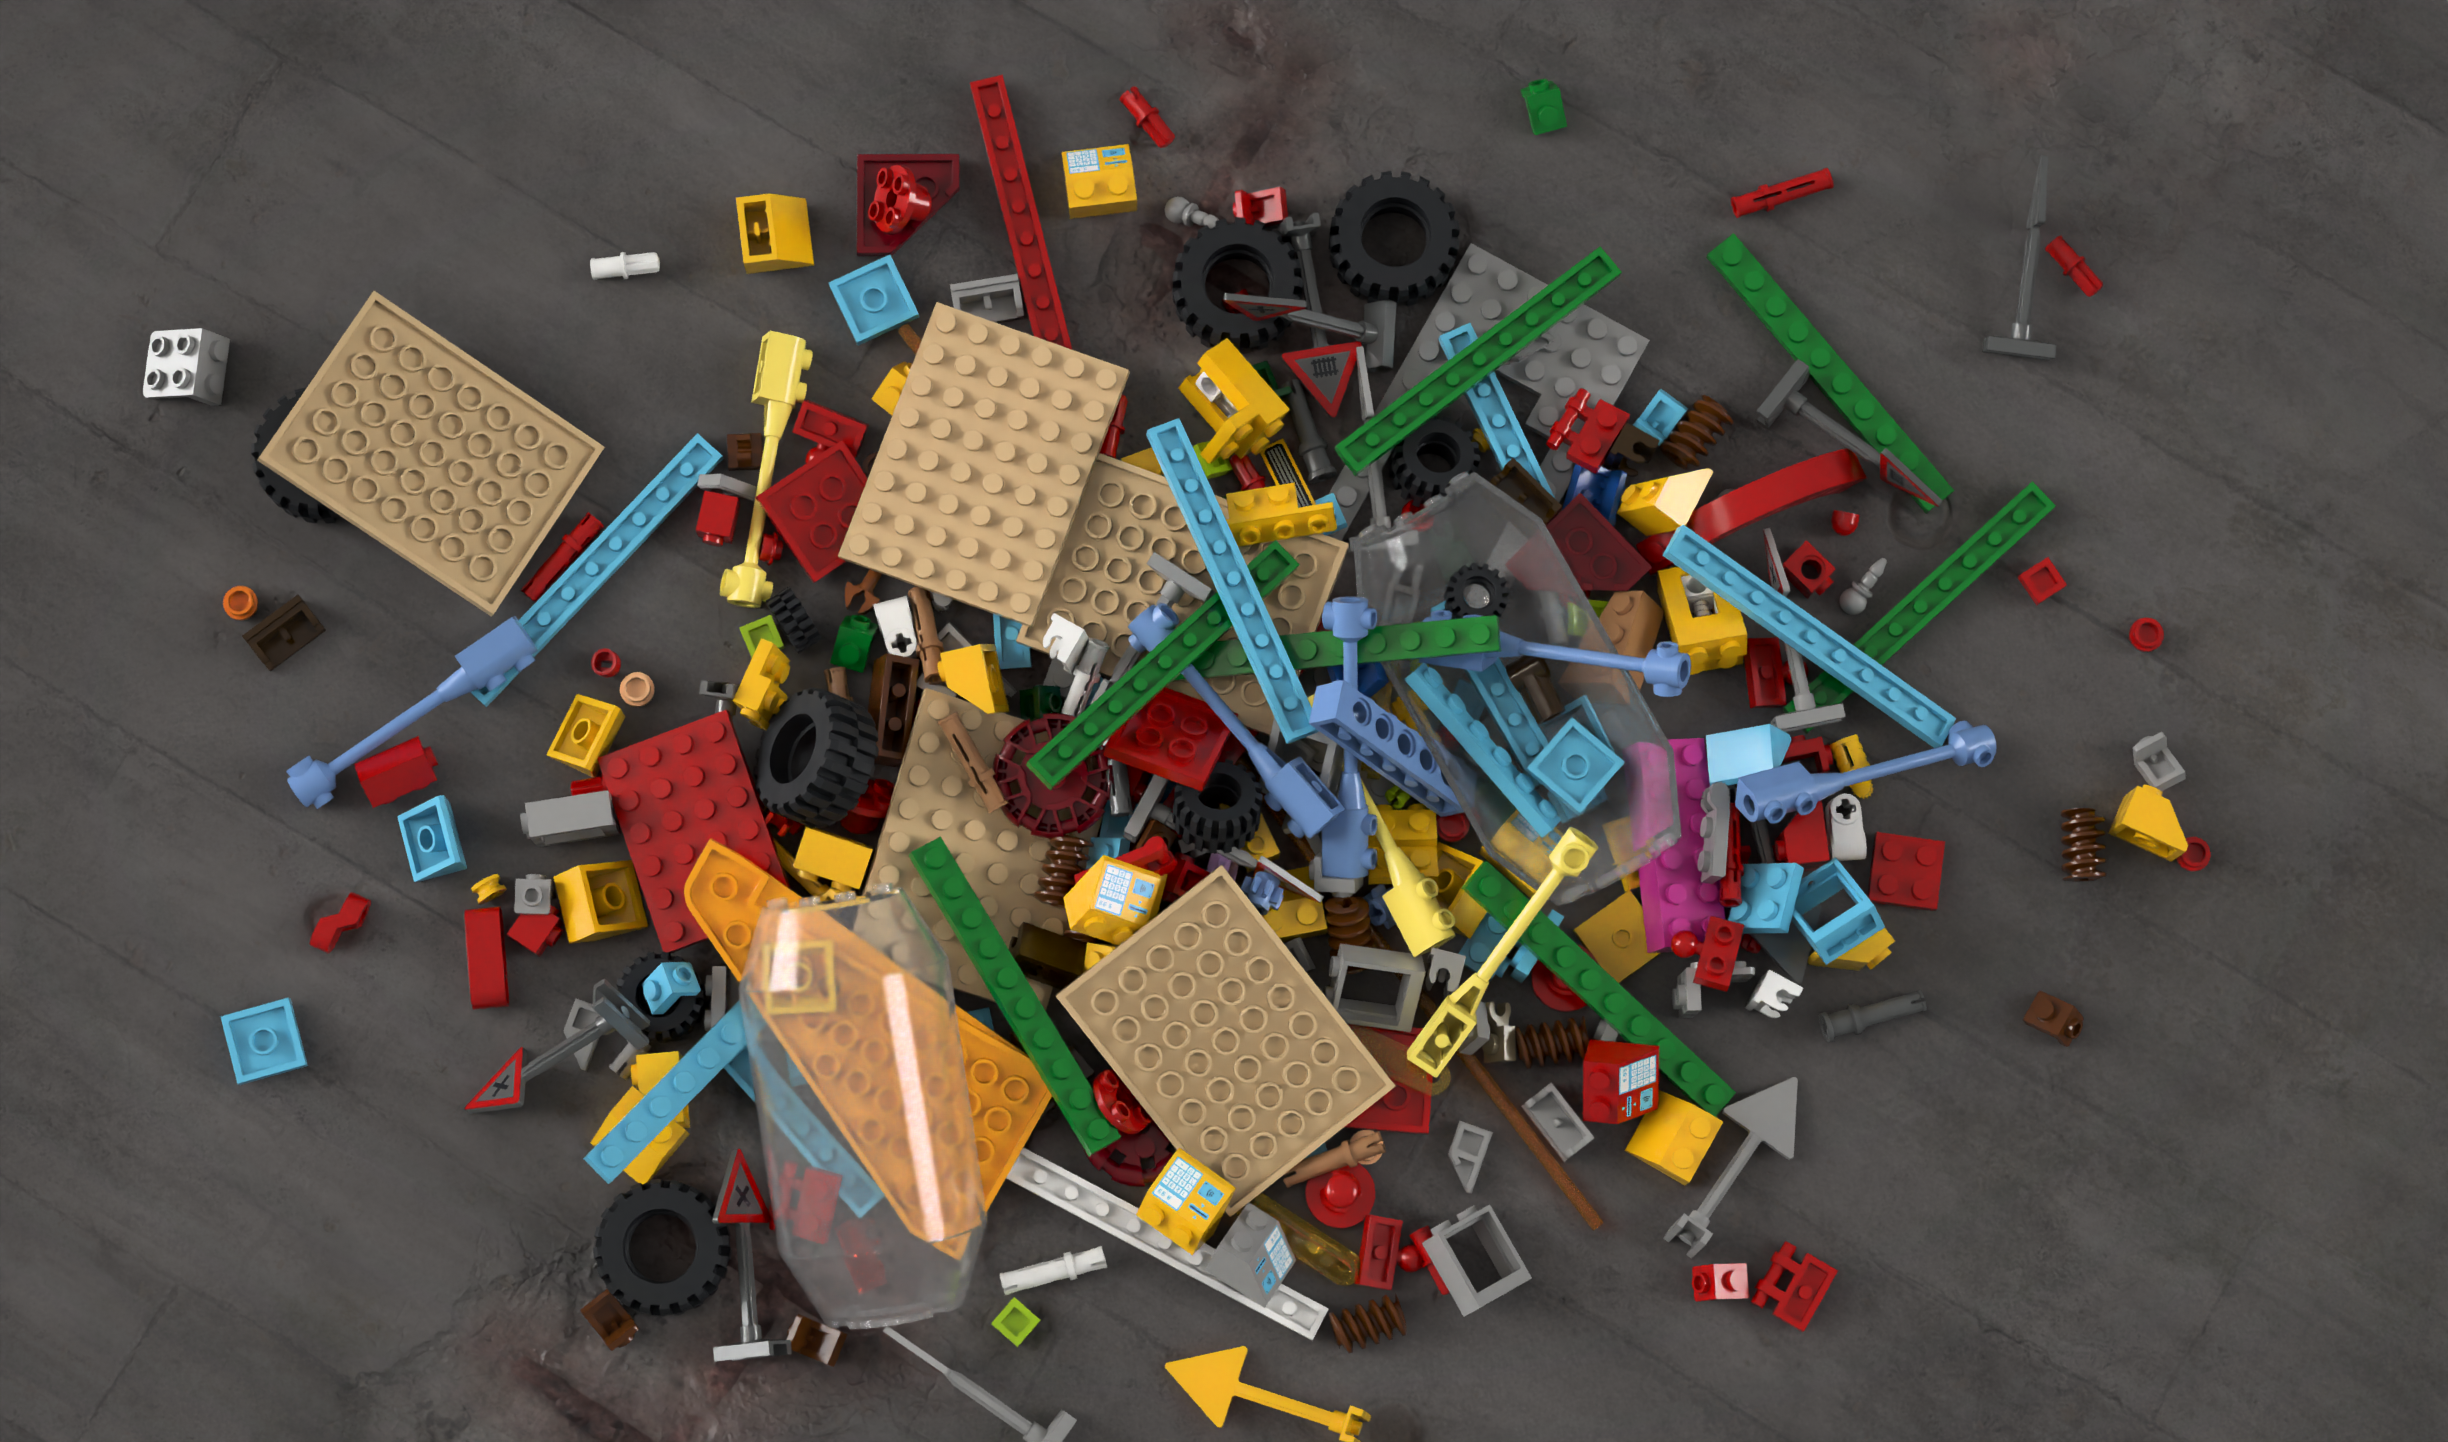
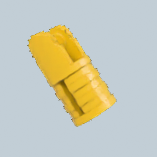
(1844, 764)

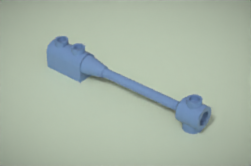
(481, 666)
(1662, 666)
(1289, 784)
(1792, 788)
(1346, 837)

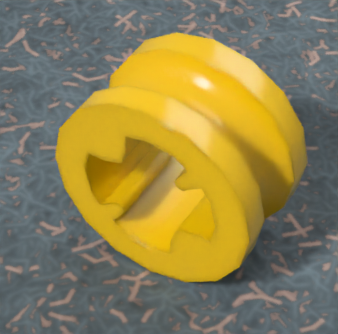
(488, 889)

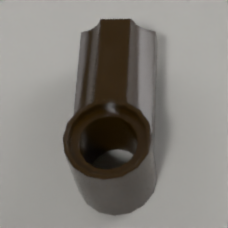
(1532, 678)

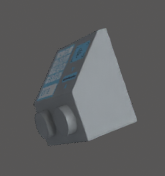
(1253, 1256)

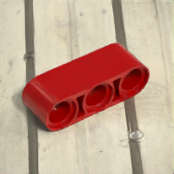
(486, 958)

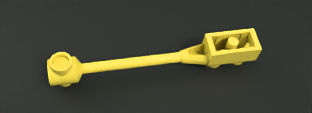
(778, 389)
(1413, 896)
(1457, 1012)

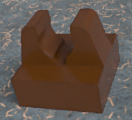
(744, 451)

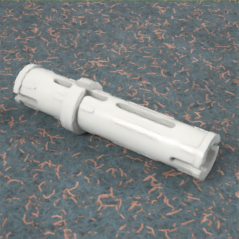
(1085, 676)
(1053, 1270)

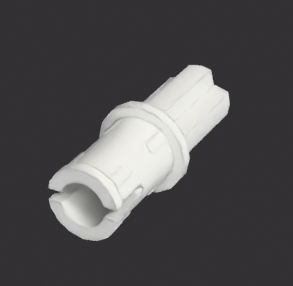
(624, 265)

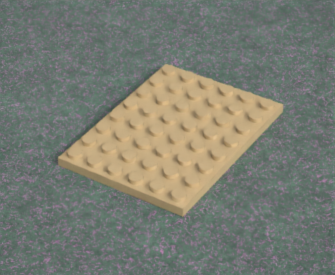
(431, 453)
(984, 464)
(1107, 582)
(993, 853)
(1225, 1038)

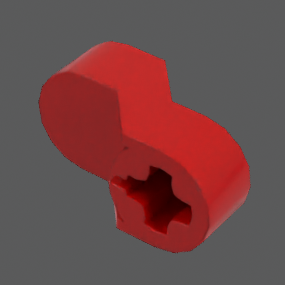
(330, 927)

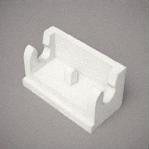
(1069, 642)
(1771, 992)

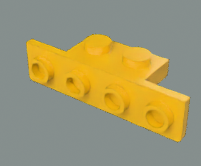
(1274, 515)

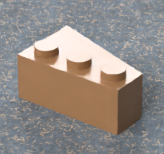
(1632, 625)

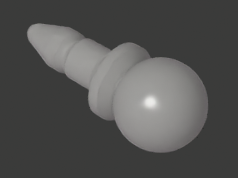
(1180, 210)
(1855, 599)

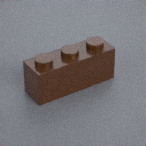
(893, 705)

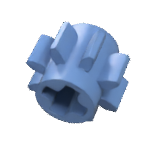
(1263, 891)
(1379, 911)

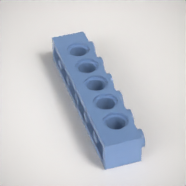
(1382, 744)

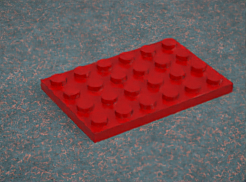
(672, 800)

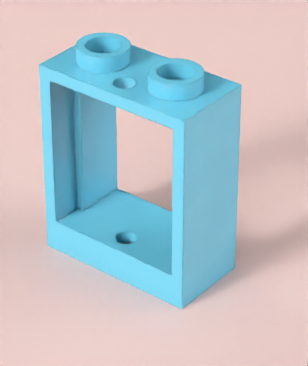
(1846, 929)

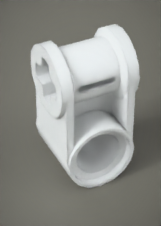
(897, 626)
(1845, 836)

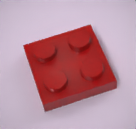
(1906, 871)

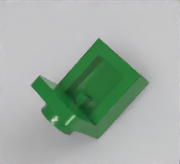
(1544, 106)
(854, 642)

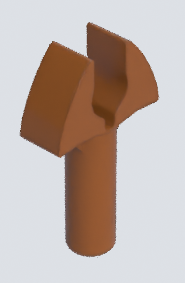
(866, 587)

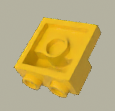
(759, 689)
(1415, 834)

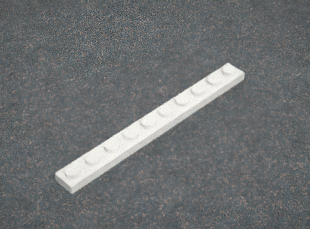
(1121, 1221)

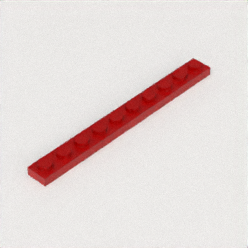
(1019, 210)

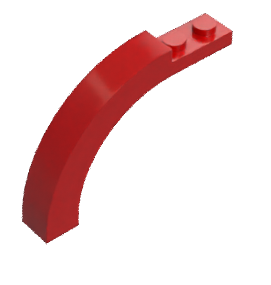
(1760, 499)

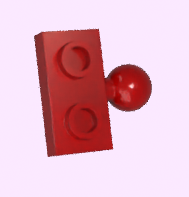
(828, 428)
(1766, 673)
(1715, 953)
(1381, 1252)

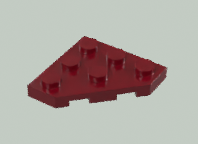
(934, 171)
(1595, 549)

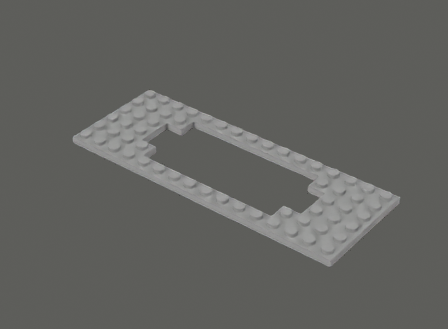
(1585, 354)

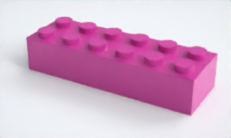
(1672, 883)

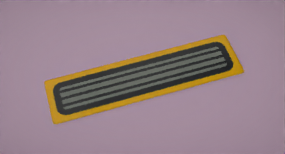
(1285, 471)

